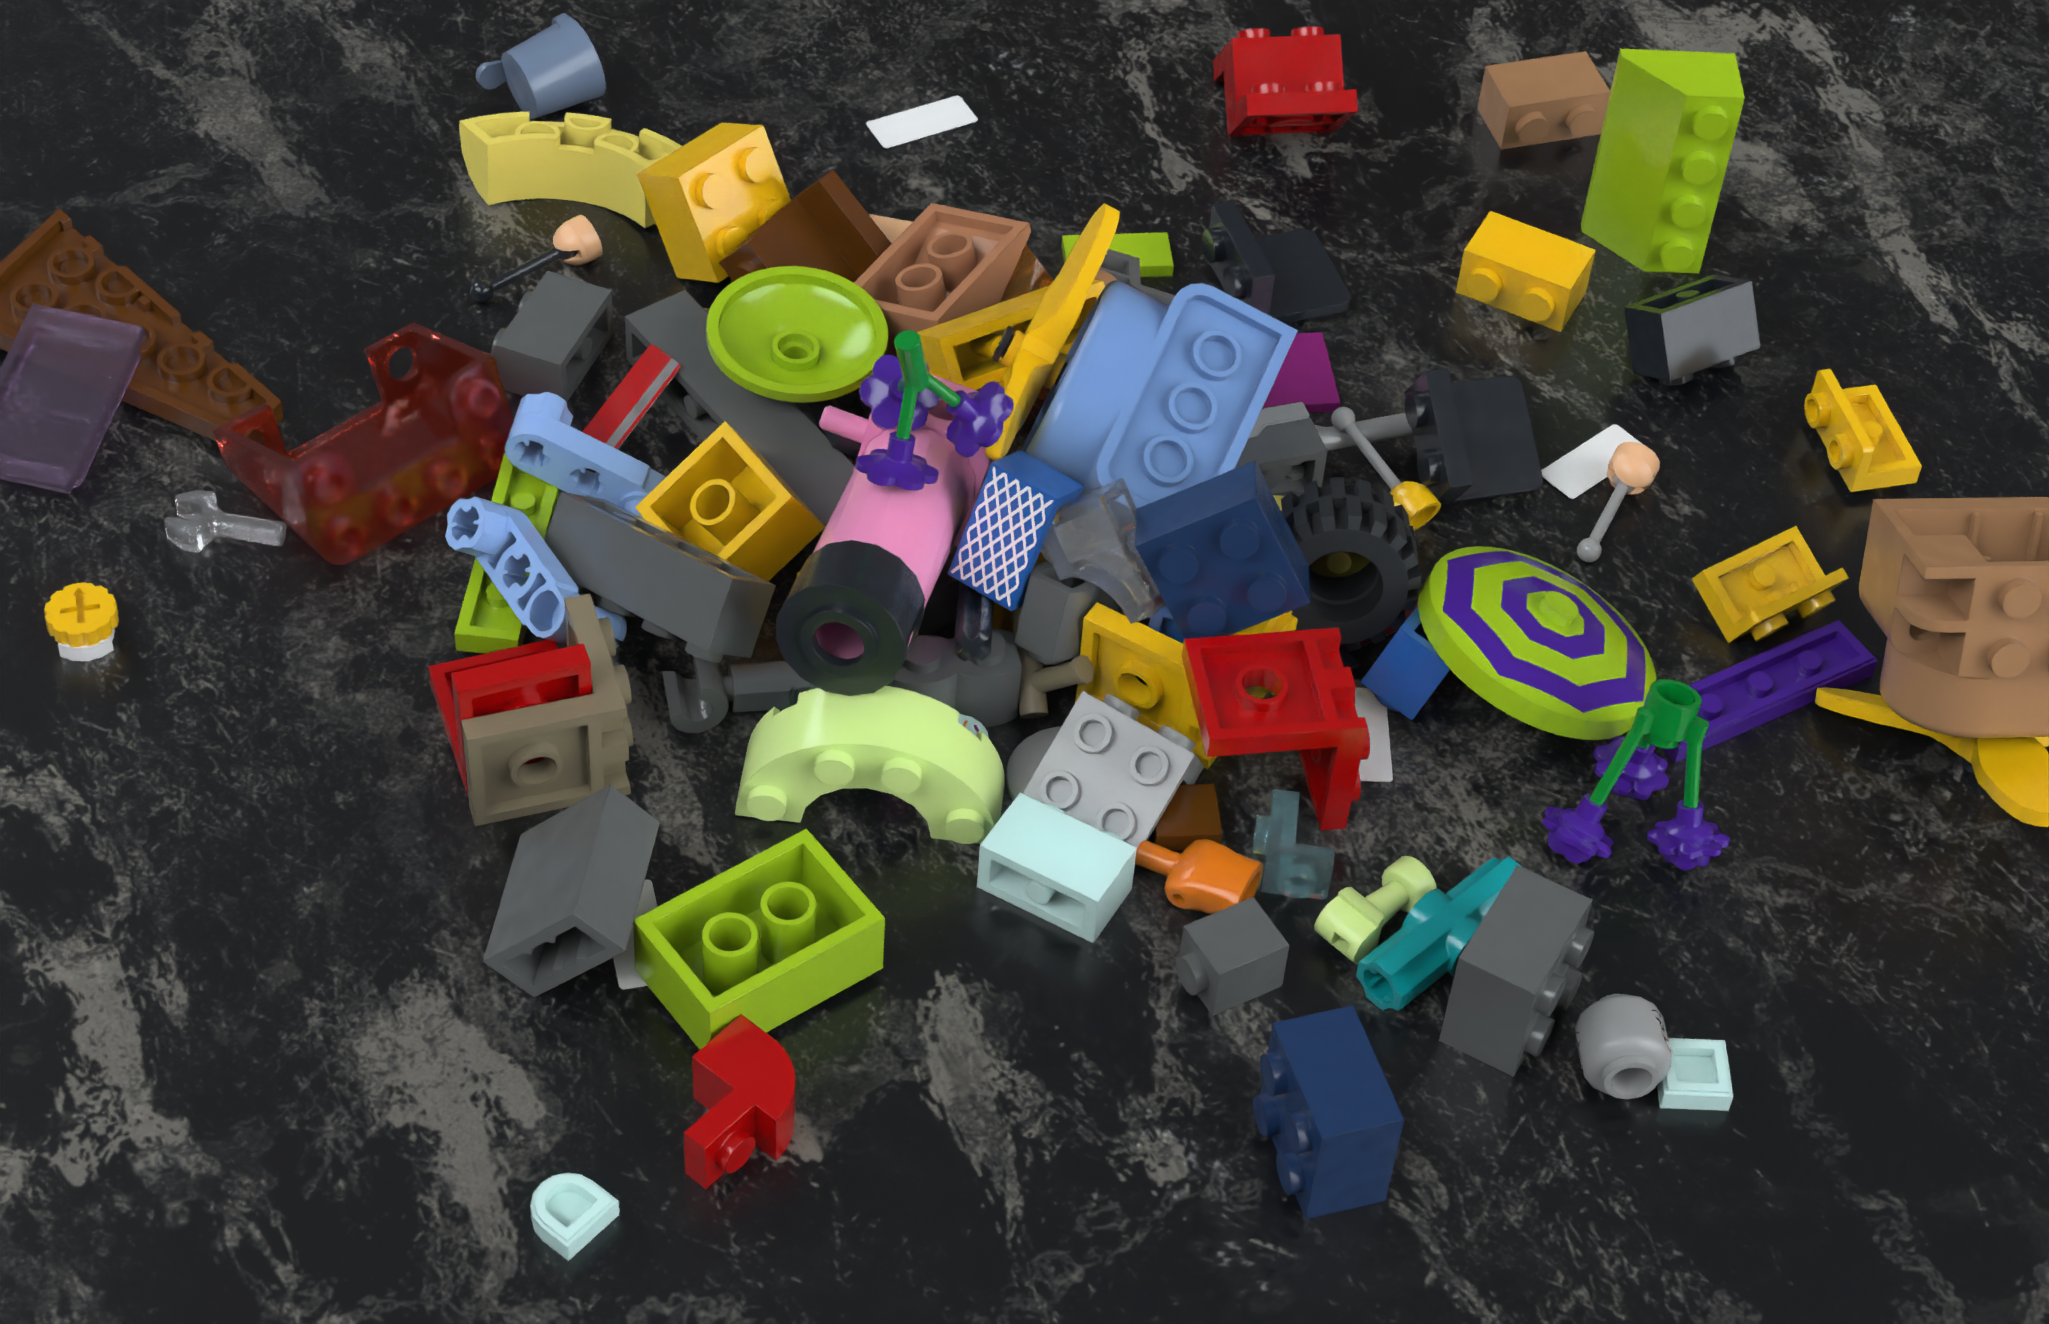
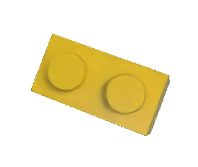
(1525, 271)

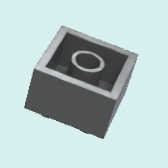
(1518, 971)

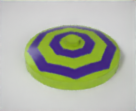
(1535, 642)

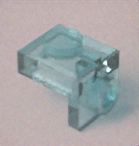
(1289, 866)

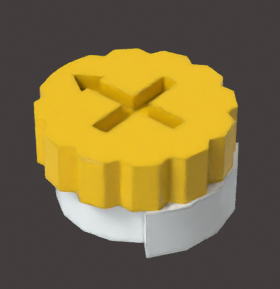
(82, 621)

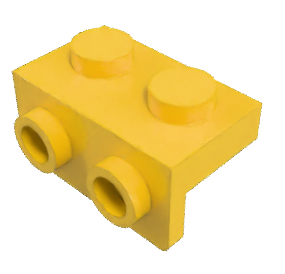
(1860, 435)
(1765, 584)

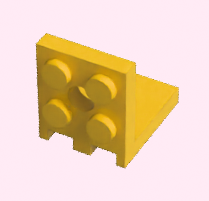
(1133, 649)

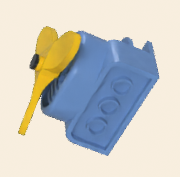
(1145, 384)

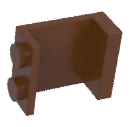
(817, 230)

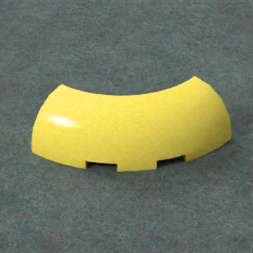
(561, 160)

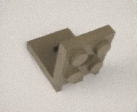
(579, 737)

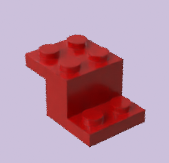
(1284, 83)

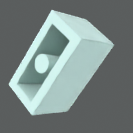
(1056, 867)

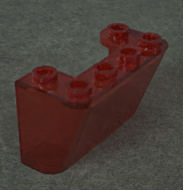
(389, 465)

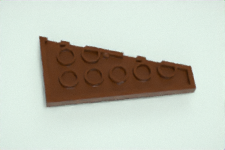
(178, 369)

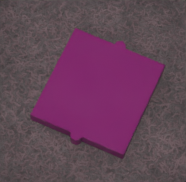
(1305, 376)

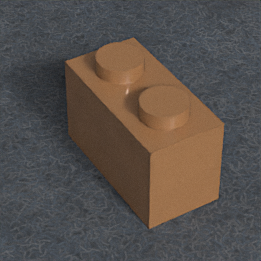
(1543, 100)

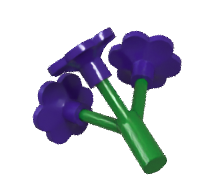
(900, 398)

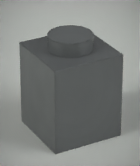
(1232, 956)

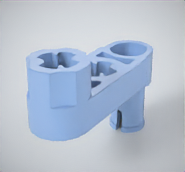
(558, 454)
(505, 548)

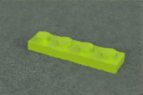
(485, 616)

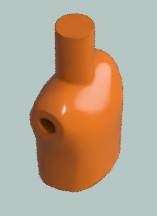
(1204, 875)

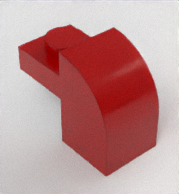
(750, 1101)

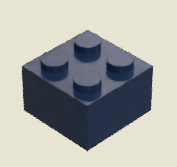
(1222, 554)
(1328, 1112)

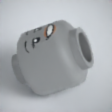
(1623, 1046)

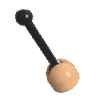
(573, 243)

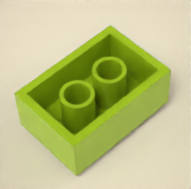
(759, 941)

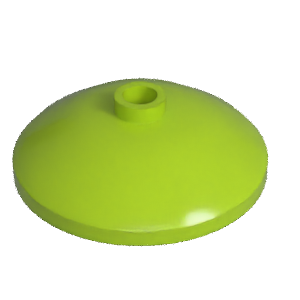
(796, 334)

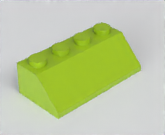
(1663, 156)

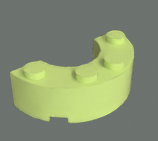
(880, 743)

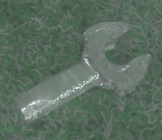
(209, 521)

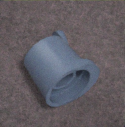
(549, 69)

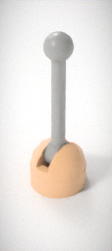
(1630, 473)

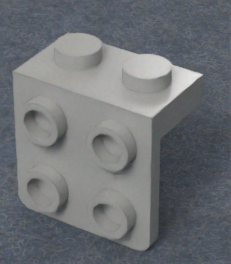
(1113, 768)

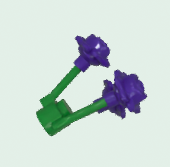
(1634, 771)

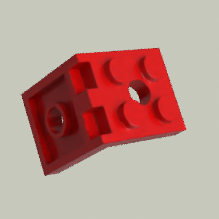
(506, 682)
(1308, 714)

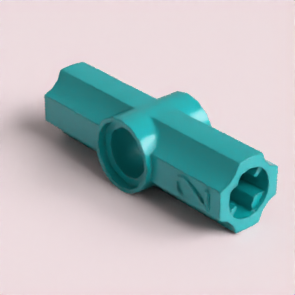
(1431, 937)

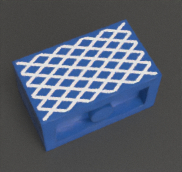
(1010, 526)

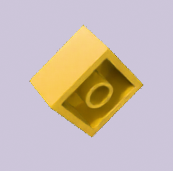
(713, 196)
(733, 506)

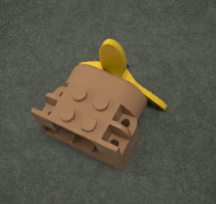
(1966, 636)

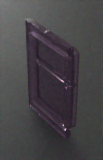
(62, 394)

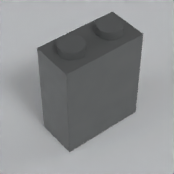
(572, 892)

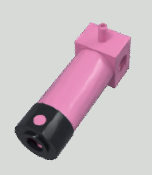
(877, 560)

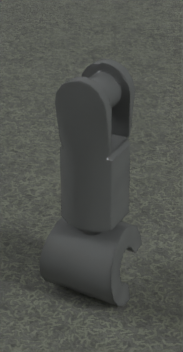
(703, 701)

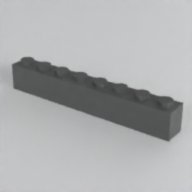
(776, 429)

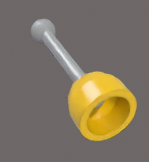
(1414, 497)

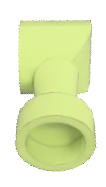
(1356, 921)

